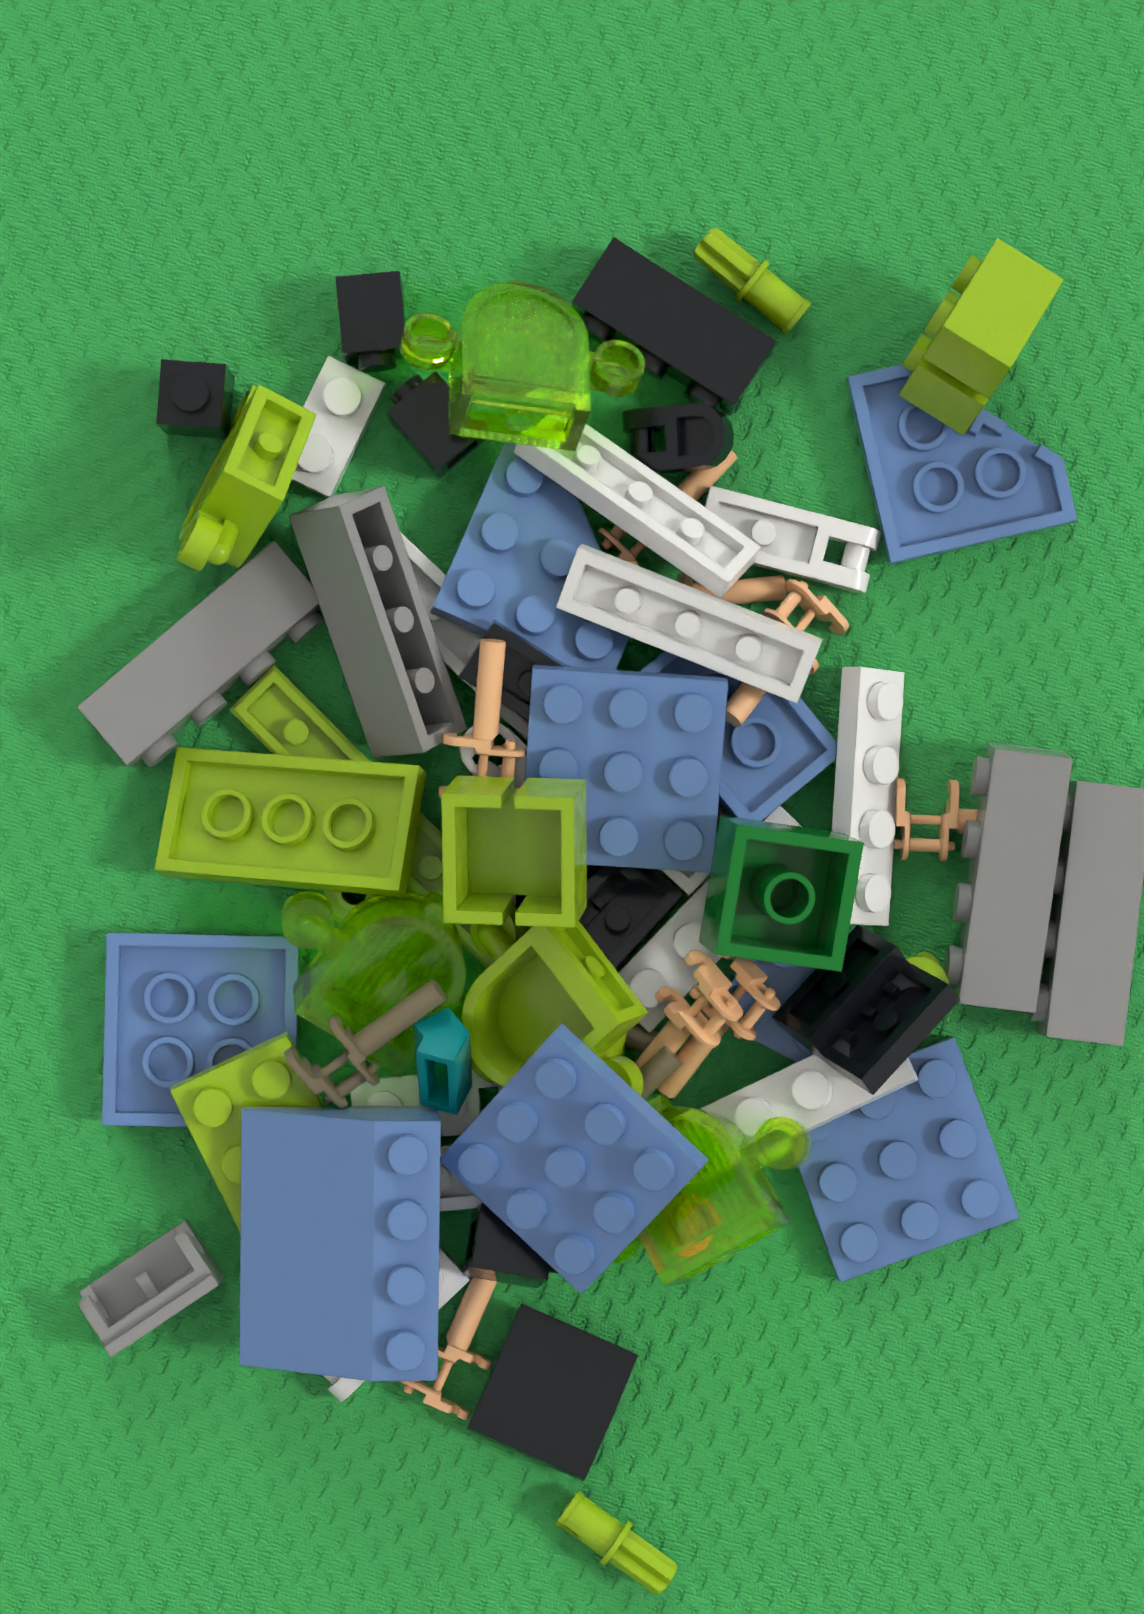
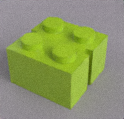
(977, 334)
(512, 845)

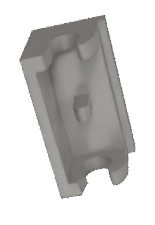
(149, 1287)

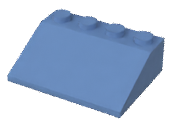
(340, 1241)

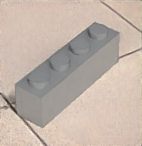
(378, 622)
(203, 657)
(1009, 876)
(1093, 915)

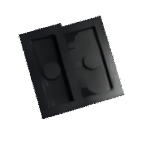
(624, 907)
(867, 1014)
(552, 1392)

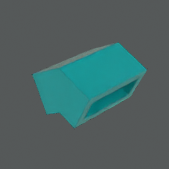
(447, 1042)

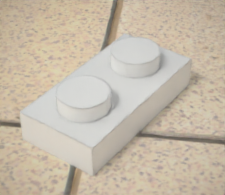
(344, 408)

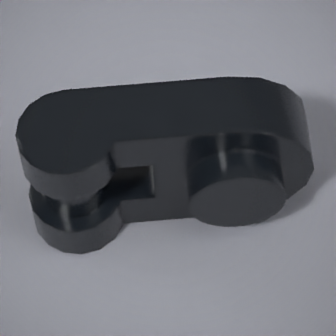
(694, 437)

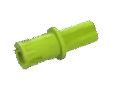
(750, 280)
(617, 1543)

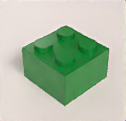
(780, 893)

